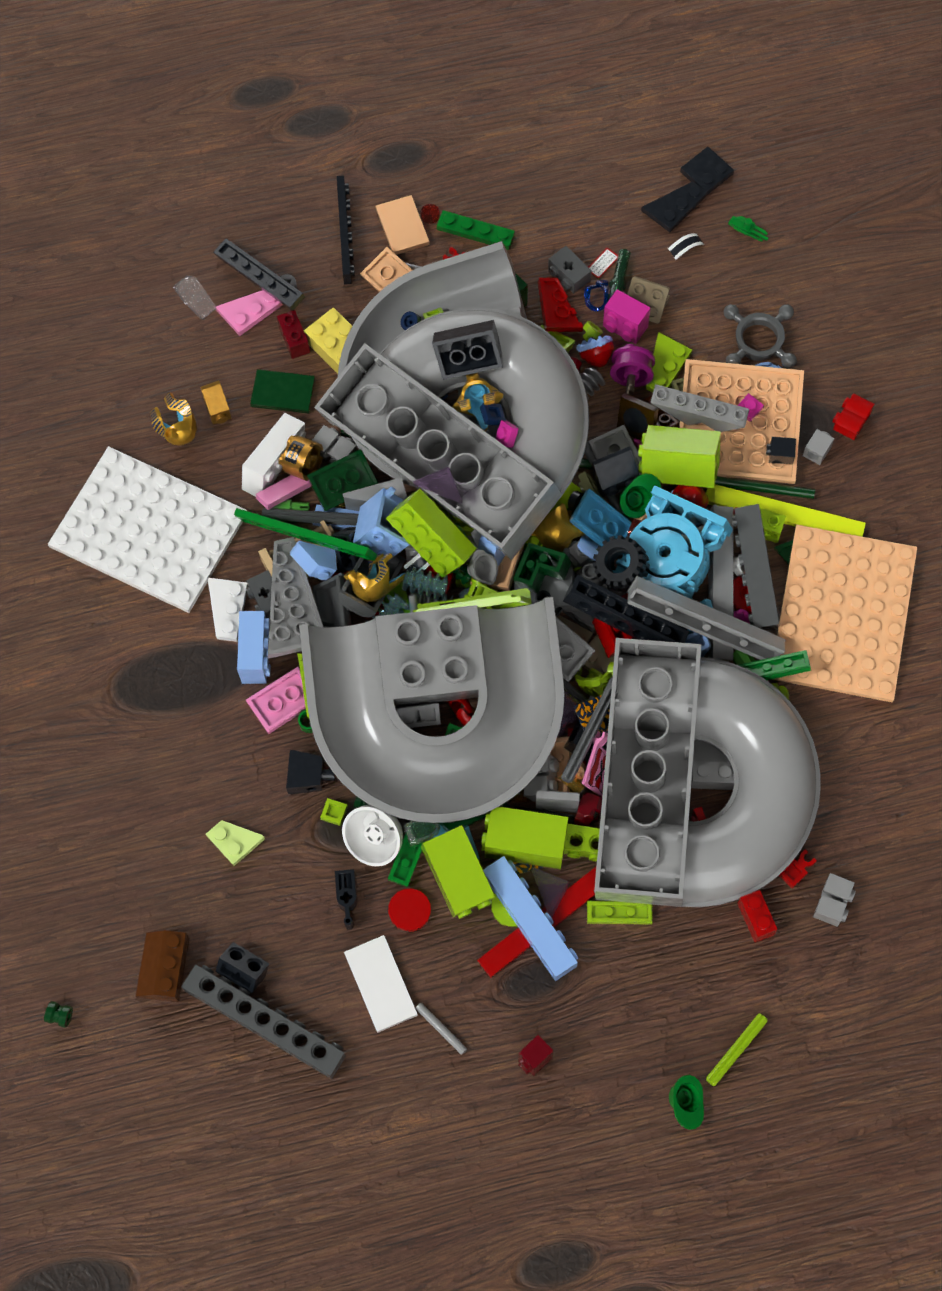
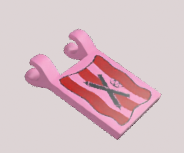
(595, 768)

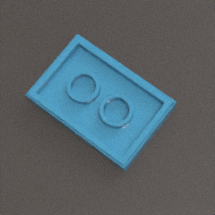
(599, 519)

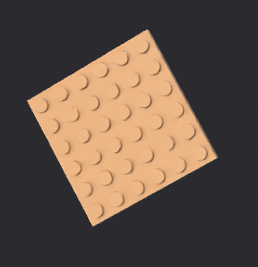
(745, 448)

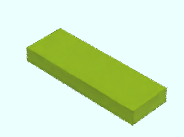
(618, 913)

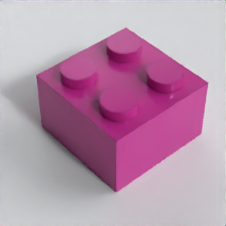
(626, 317)

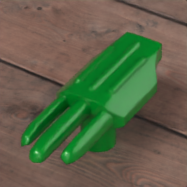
(747, 226)

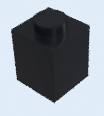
(781, 450)

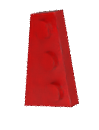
(556, 310)

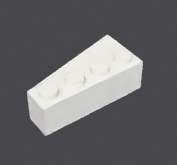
(263, 464)

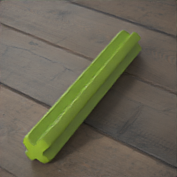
(736, 1049)

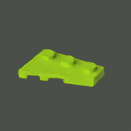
(669, 361)

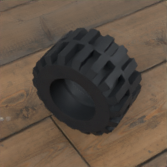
(607, 555)

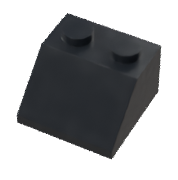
(615, 471)

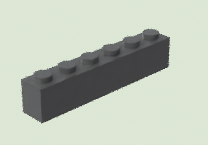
(756, 566)

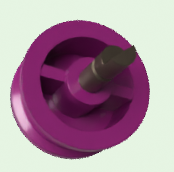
(632, 367)

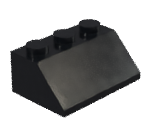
(468, 349)

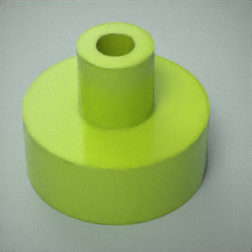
(591, 330)

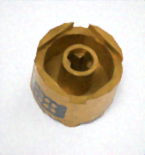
(301, 457)

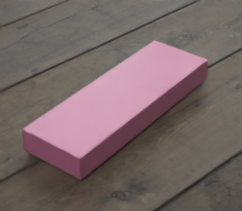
(281, 491)

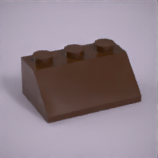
(162, 965)

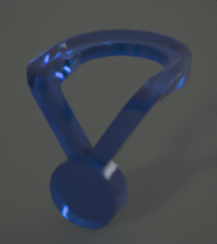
(603, 285)

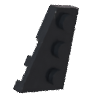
(674, 206)

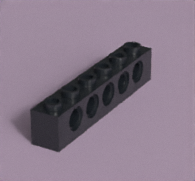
(619, 614)

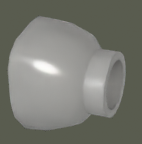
(483, 567)

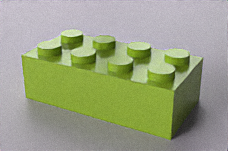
(431, 533)

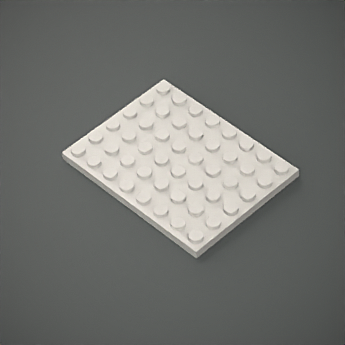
(147, 529)

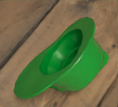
(637, 495)
(687, 1102)

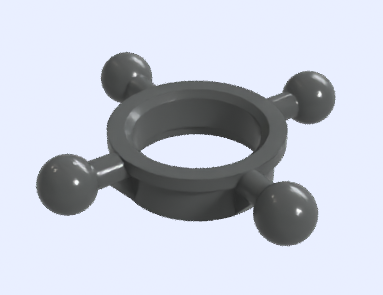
(774, 323)

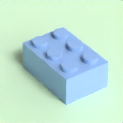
(253, 647)

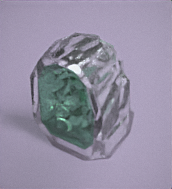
(420, 831)

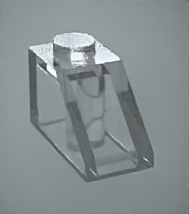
(194, 296)

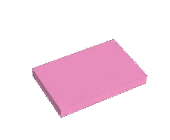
(279, 701)

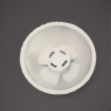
(372, 835)

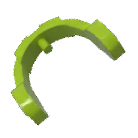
(594, 682)

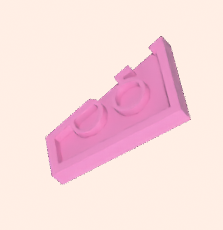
(248, 310)

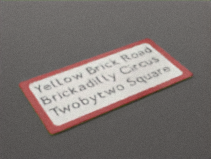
(603, 262)

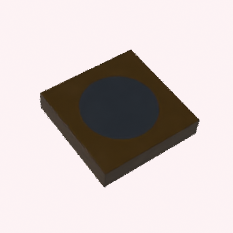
(636, 415)

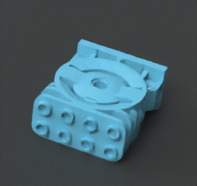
(655, 541)

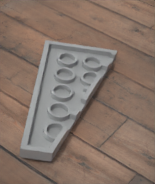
(290, 602)

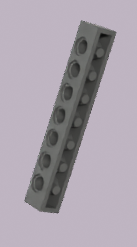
(202, 975)

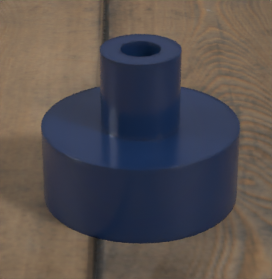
(409, 319)

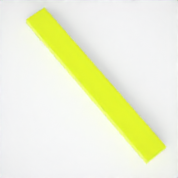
(794, 514)

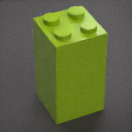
(681, 455)
(525, 837)
(458, 872)

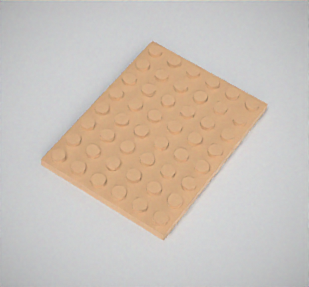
(848, 610)

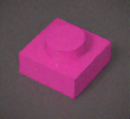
(753, 405)
(507, 433)

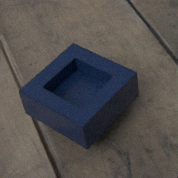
(492, 414)

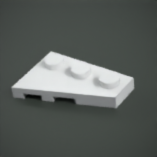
(227, 600)

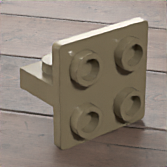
(650, 294)

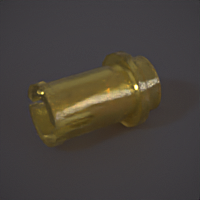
(576, 786)

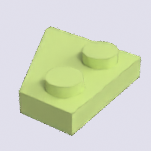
(234, 841)

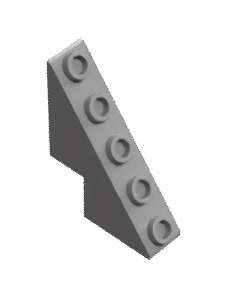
(697, 409)

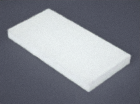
(380, 984)

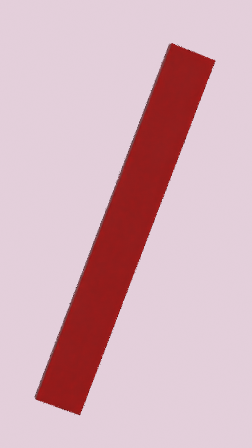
(516, 943)

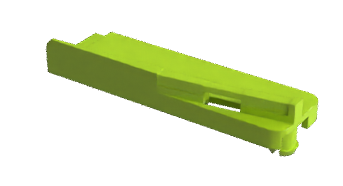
(487, 601)

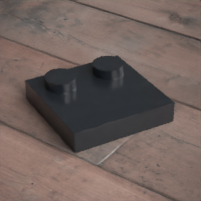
(707, 170)

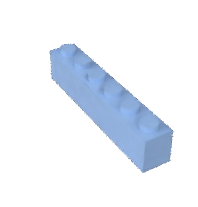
(530, 919)

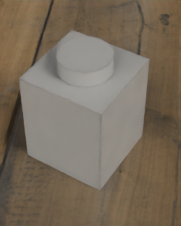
(818, 446)

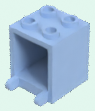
(374, 529)

